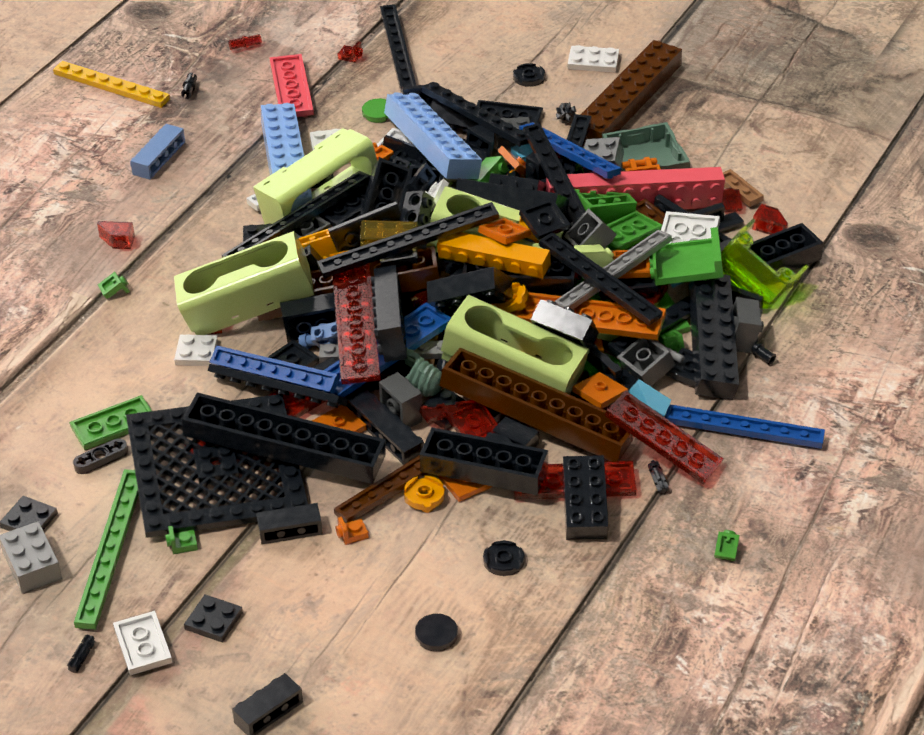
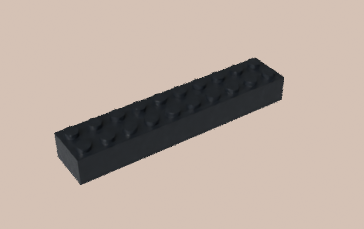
(284, 437)

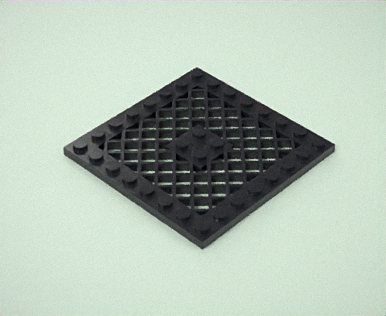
(157, 516)

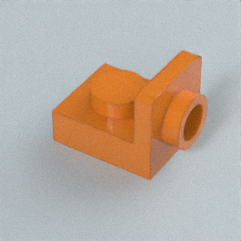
(351, 531)

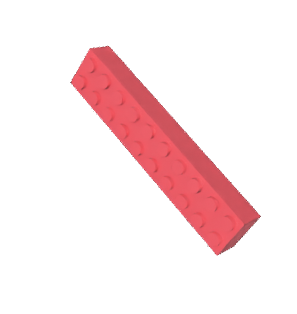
(685, 187)

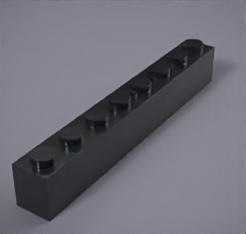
(382, 422)

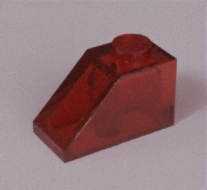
(769, 220)
(117, 234)

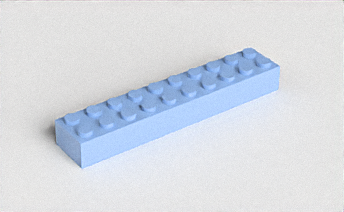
(432, 136)
(283, 141)

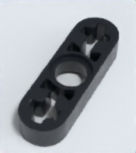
(96, 463)

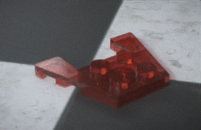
(465, 417)

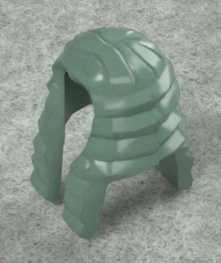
(423, 375)

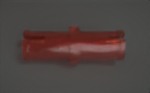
(245, 42)

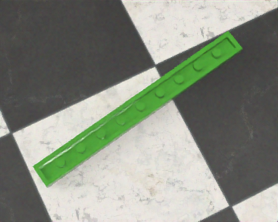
(108, 552)

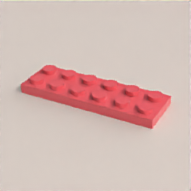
(291, 83)

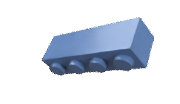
(157, 151)

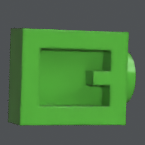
(113, 284)
(672, 340)
(181, 541)
(727, 545)

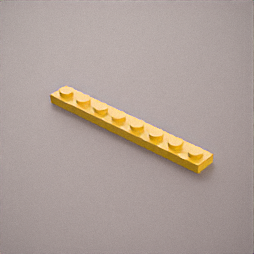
(111, 84)

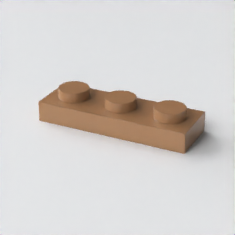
(748, 193)

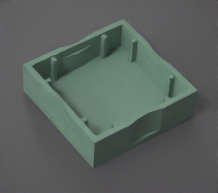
(653, 142)

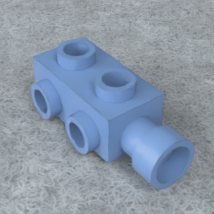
(320, 335)

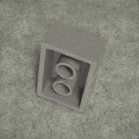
(30, 557)

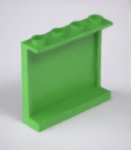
(687, 261)

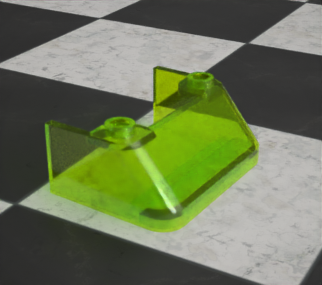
(753, 273)

